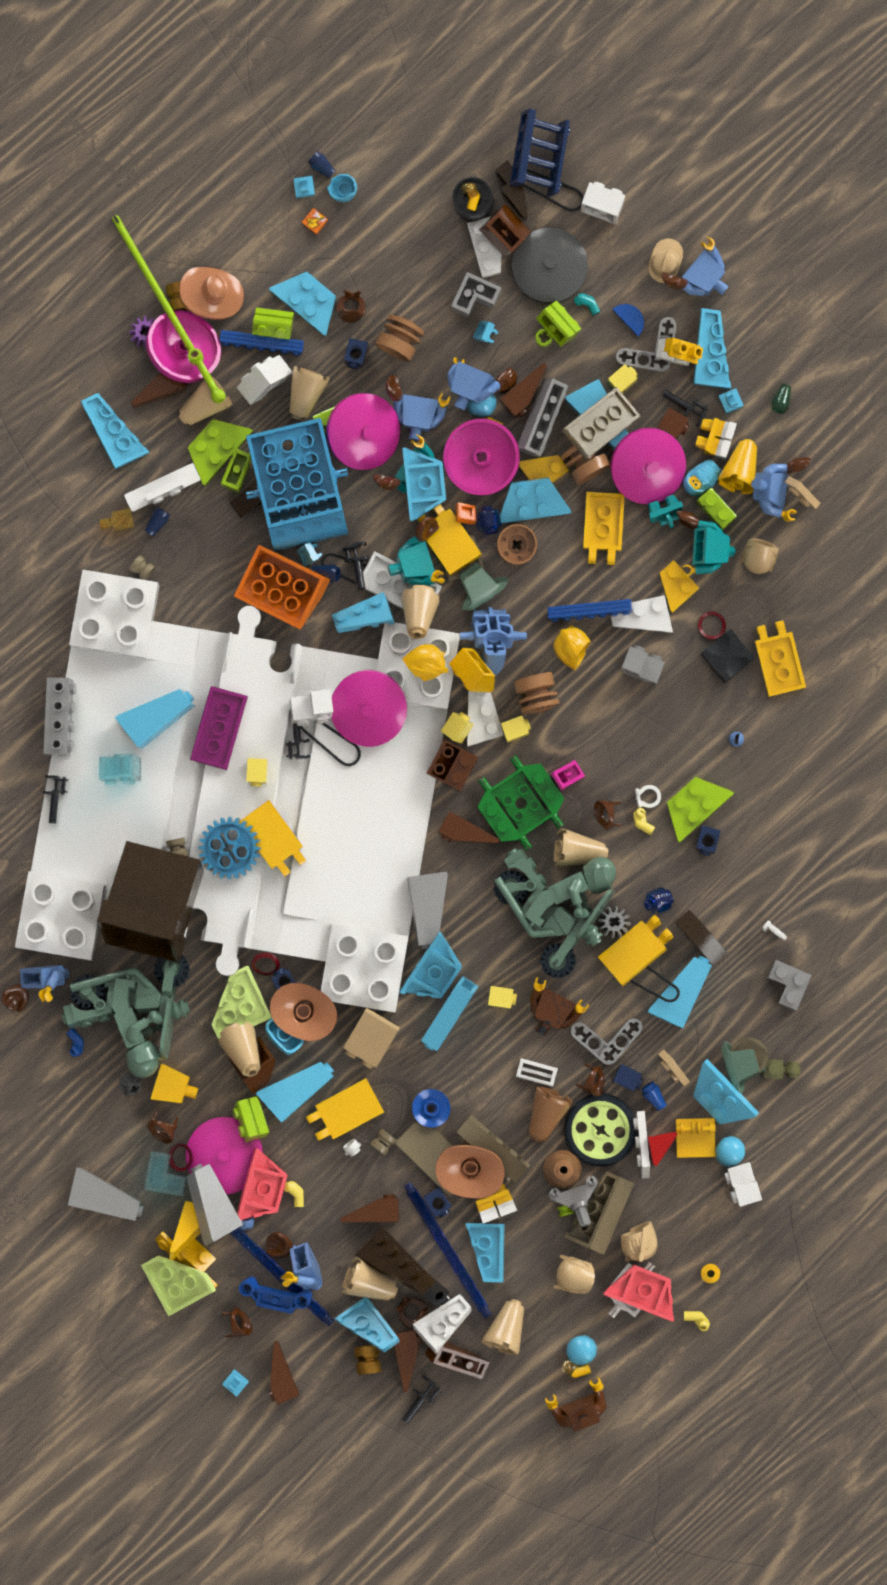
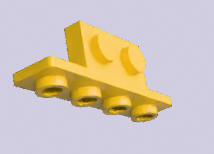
(193, 1255)

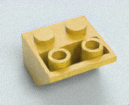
(472, 671)

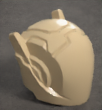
(759, 556)
(639, 1242)
(575, 1275)

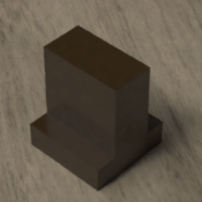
(150, 901)

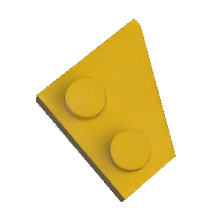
(544, 467)
(676, 586)

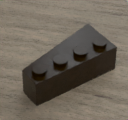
(392, 1259)

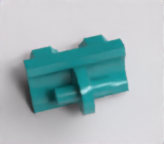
(658, 514)

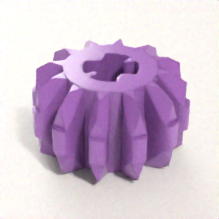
(138, 331)

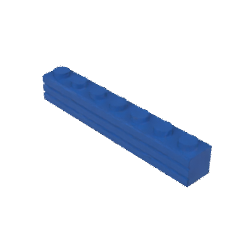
(261, 342)
(590, 610)

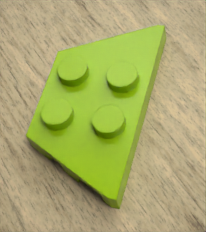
(215, 447)
(694, 805)

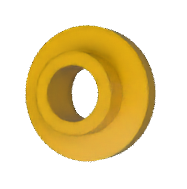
(706, 1268)

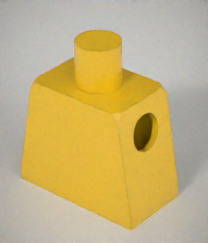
(172, 1086)

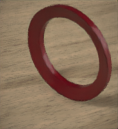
(715, 614)
(265, 955)
(172, 1164)

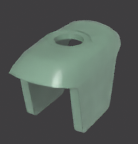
(480, 586)
(739, 1065)

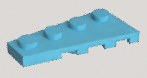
(712, 367)
(112, 432)

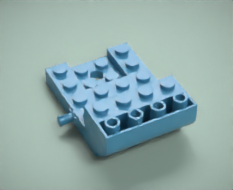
(297, 485)

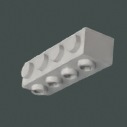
(542, 417)
(59, 717)

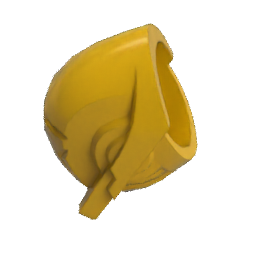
(571, 646)
(426, 662)

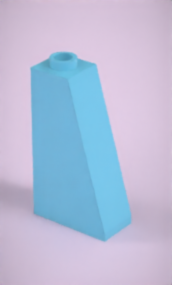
(585, 398)
(154, 717)
(689, 984)
(449, 1014)
(292, 1092)

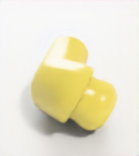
(640, 821)
(295, 1190)
(699, 1318)

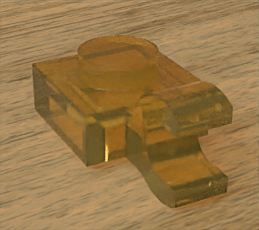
(121, 520)

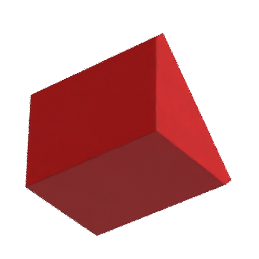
(659, 1145)

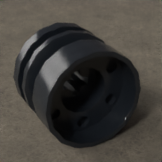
(484, 204)

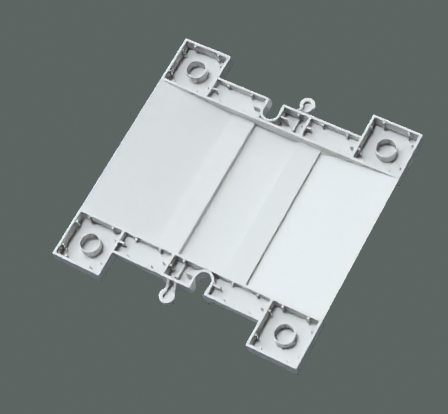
(356, 822)

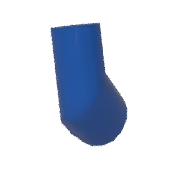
(77, 1043)

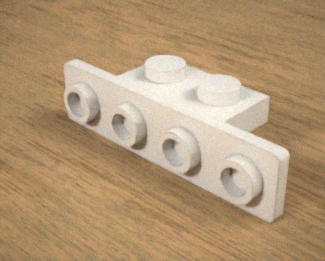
(167, 485)

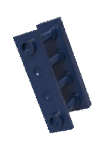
(523, 157)

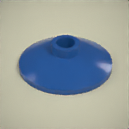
(438, 1101)

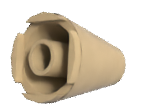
(305, 391)
(200, 405)
(419, 609)
(576, 849)
(241, 1047)
(368, 1282)
(506, 1329)

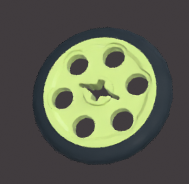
(597, 1156)

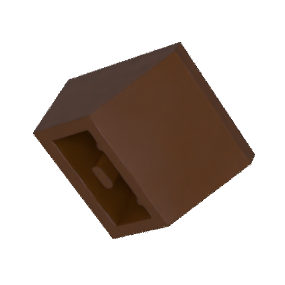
(505, 230)
(452, 765)

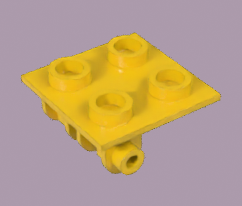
(695, 1137)

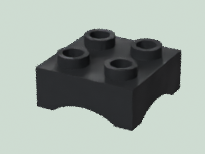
(727, 656)

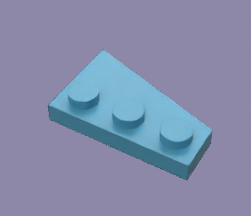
(366, 613)
(489, 1249)
(368, 1324)

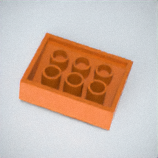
(281, 587)

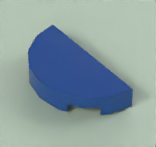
(631, 317)

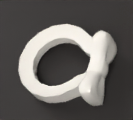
(641, 803)
(776, 931)

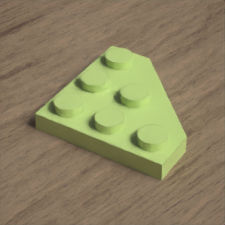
(240, 1002)
(176, 1283)

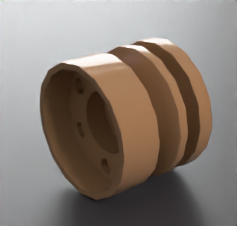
(398, 340)
(585, 469)
(516, 533)
(536, 692)

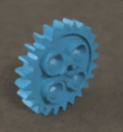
(245, 839)

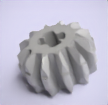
(612, 915)

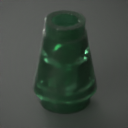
(782, 399)

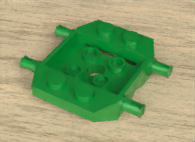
(514, 788)

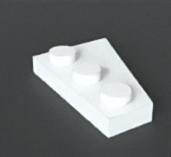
(487, 255)
(647, 615)
(484, 717)
(642, 1143)
(442, 1322)

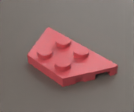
(262, 1187)
(644, 1291)

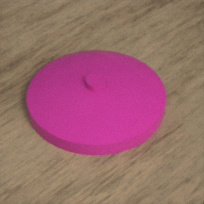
(170, 353)
(363, 431)
(481, 457)
(648, 465)
(369, 708)
(228, 1154)

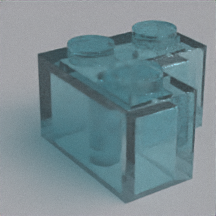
(121, 768)
(158, 1177)

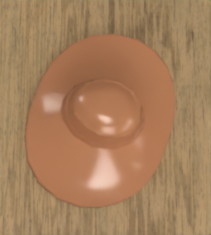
(211, 293)
(303, 1011)
(469, 1171)

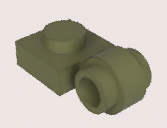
(775, 1069)

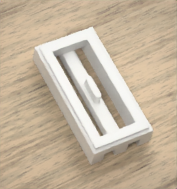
(520, 1068)

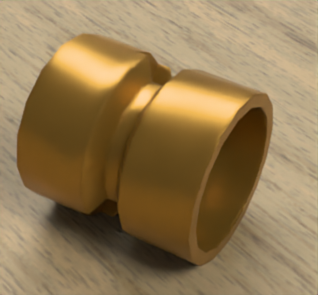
(172, 292)
(367, 1359)

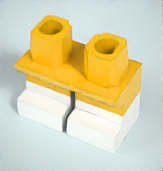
(678, 351)
(719, 438)
(503, 1201)

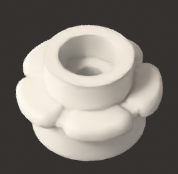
(352, 1147)

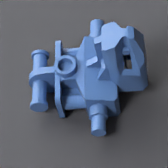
(492, 635)

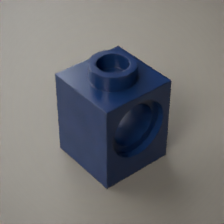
(355, 345)
(713, 834)
(279, 974)
(628, 1078)
(437, 1193)

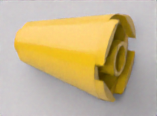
(740, 468)

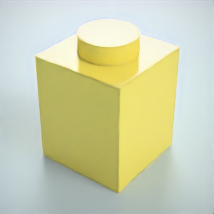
(623, 378)
(457, 727)
(515, 728)
(257, 772)
(501, 997)

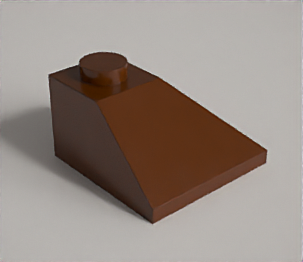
(263, 1076)

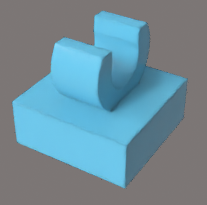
(304, 187)
(484, 331)
(730, 401)
(307, 554)
(235, 1382)

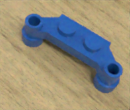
(274, 1298)

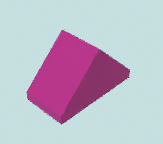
(567, 775)

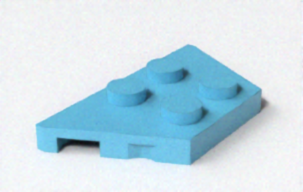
(307, 299)
(423, 483)
(532, 500)
(434, 970)
(721, 1097)

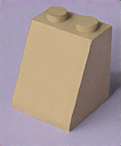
(371, 1038)

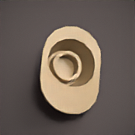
(665, 259)

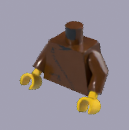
(553, 1009)
(580, 1412)

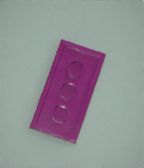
(218, 728)

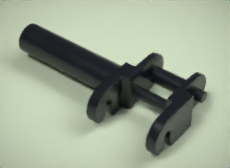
(685, 405)
(357, 562)
(297, 741)
(54, 796)
(420, 1400)

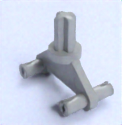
(576, 1199)

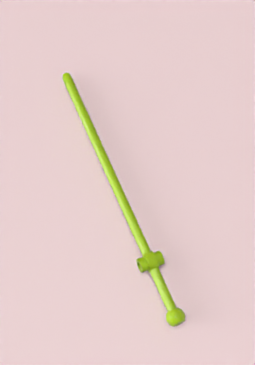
(195, 355)

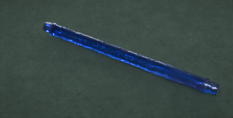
(447, 1250)
(278, 1272)

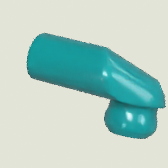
(588, 301)

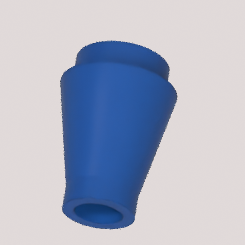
(653, 1094)

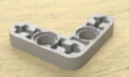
(656, 367)
(604, 1047)

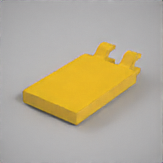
(603, 524)
(451, 542)
(779, 661)
(276, 837)
(635, 950)
(346, 1110)

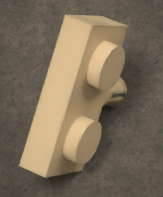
(799, 490)
(669, 1064)

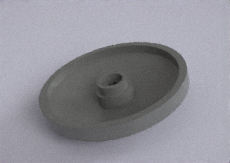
(549, 265)

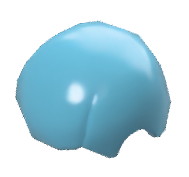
(342, 188)
(483, 408)
(730, 1151)
(581, 1350)

